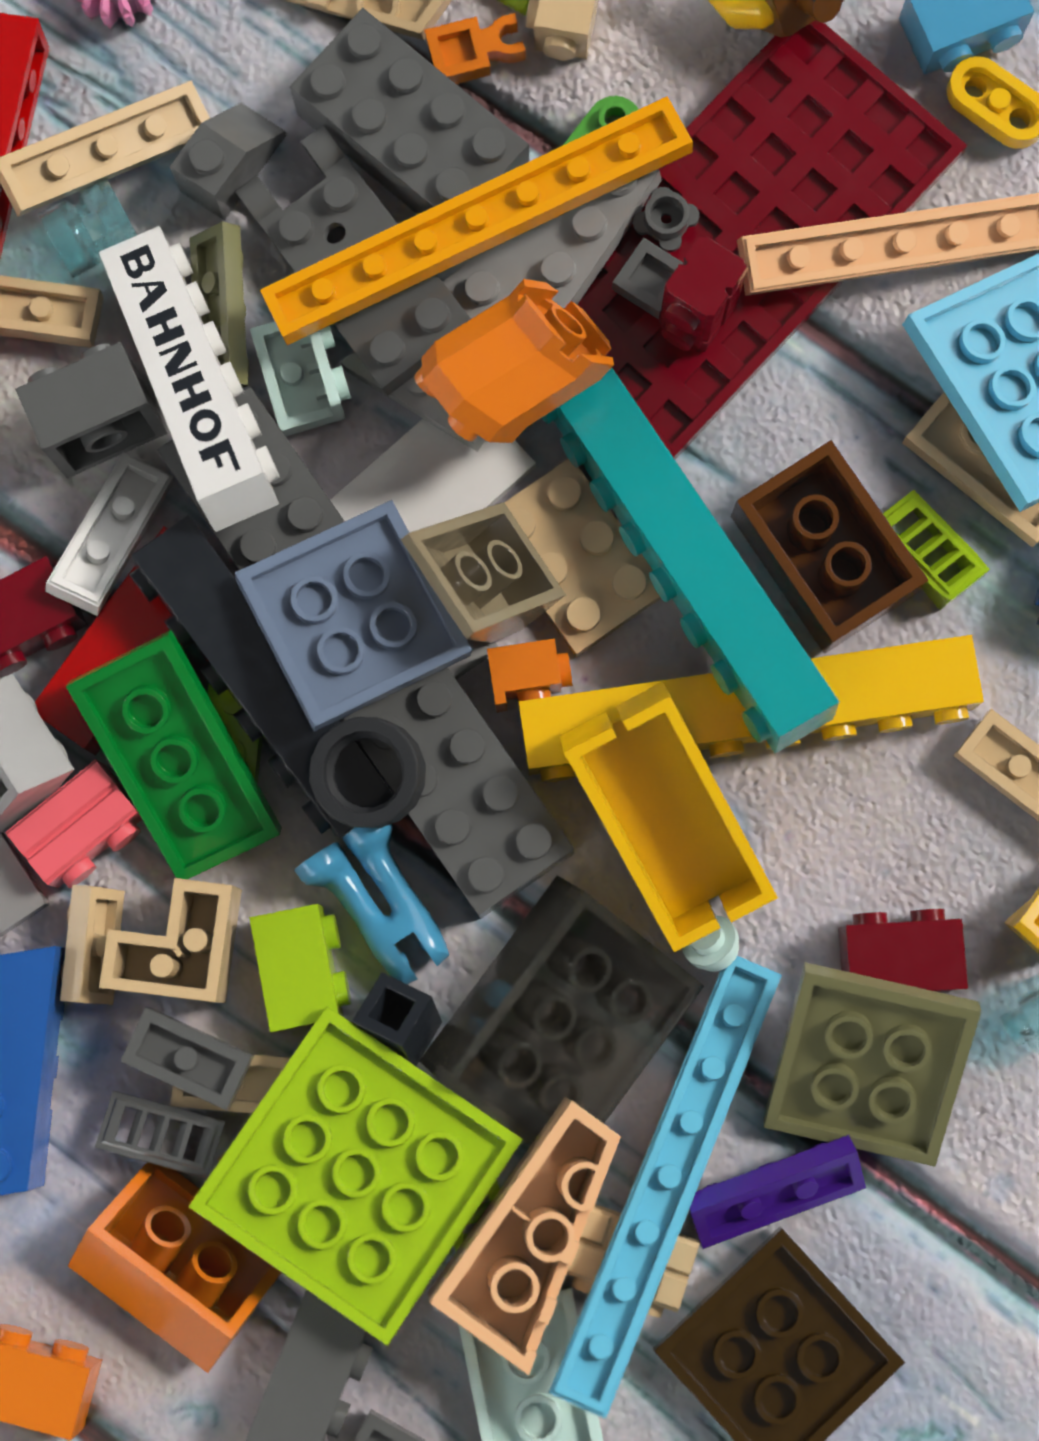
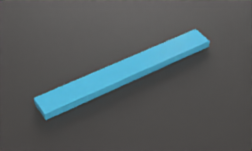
(664, 1188)

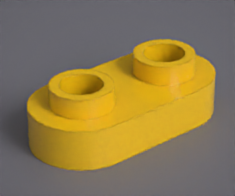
(1001, 99)

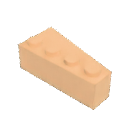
(519, 1251)

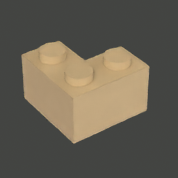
(193, 955)

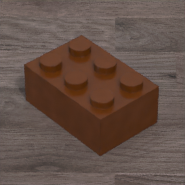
(828, 546)

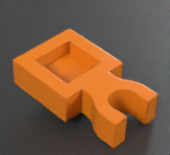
(465, 50)

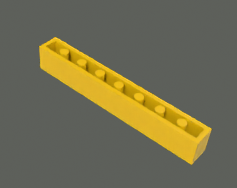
(872, 688)

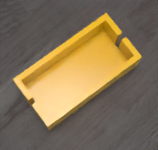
(667, 816)

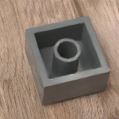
(90, 409)

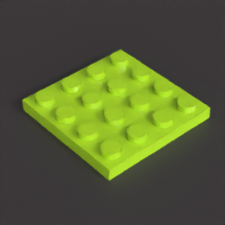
(356, 1175)

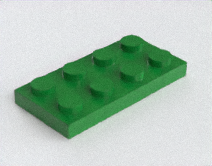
(174, 756)

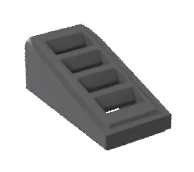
(206, 1150)

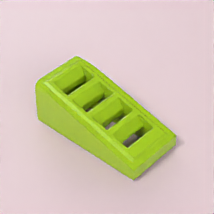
(957, 550)

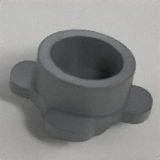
(667, 203)

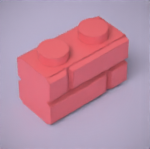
(76, 826)

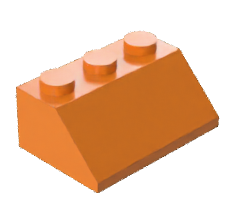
(173, 1266)

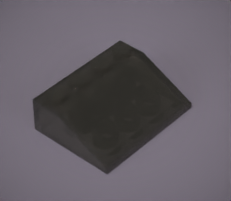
(561, 1014)

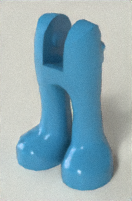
(333, 871)

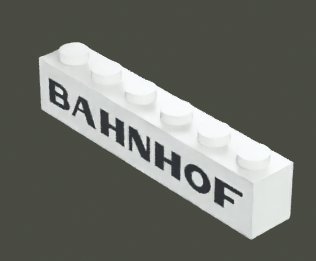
(189, 381)

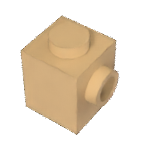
(562, 27)

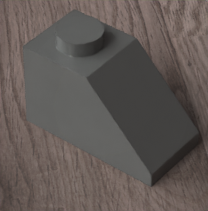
(224, 157)

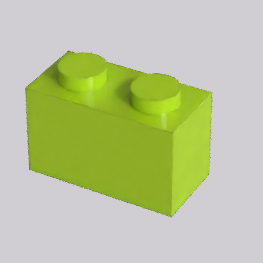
(298, 966)

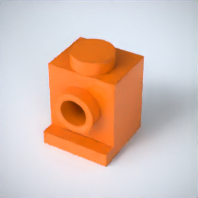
(527, 671)

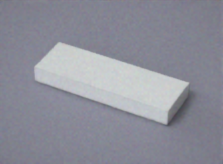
(109, 534)

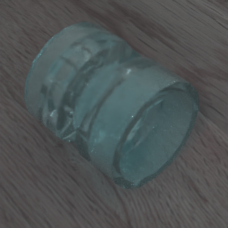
(70, 235)

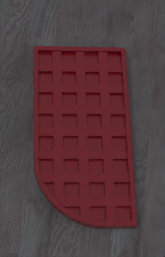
(785, 146)

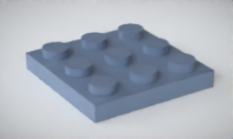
(351, 616)

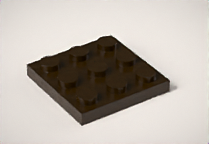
(778, 1349)

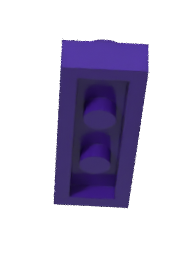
(776, 1191)

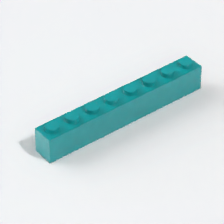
(694, 564)

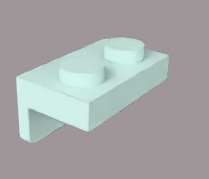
(300, 379)

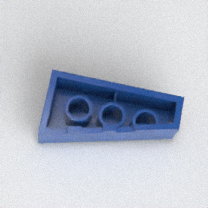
(28, 1062)

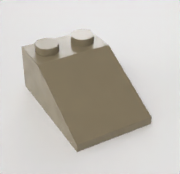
(485, 572)

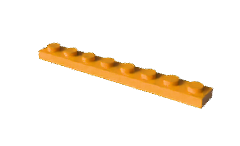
(477, 220)

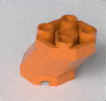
(514, 363)

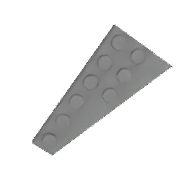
(561, 252)

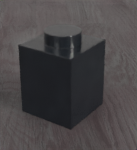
(399, 1017)

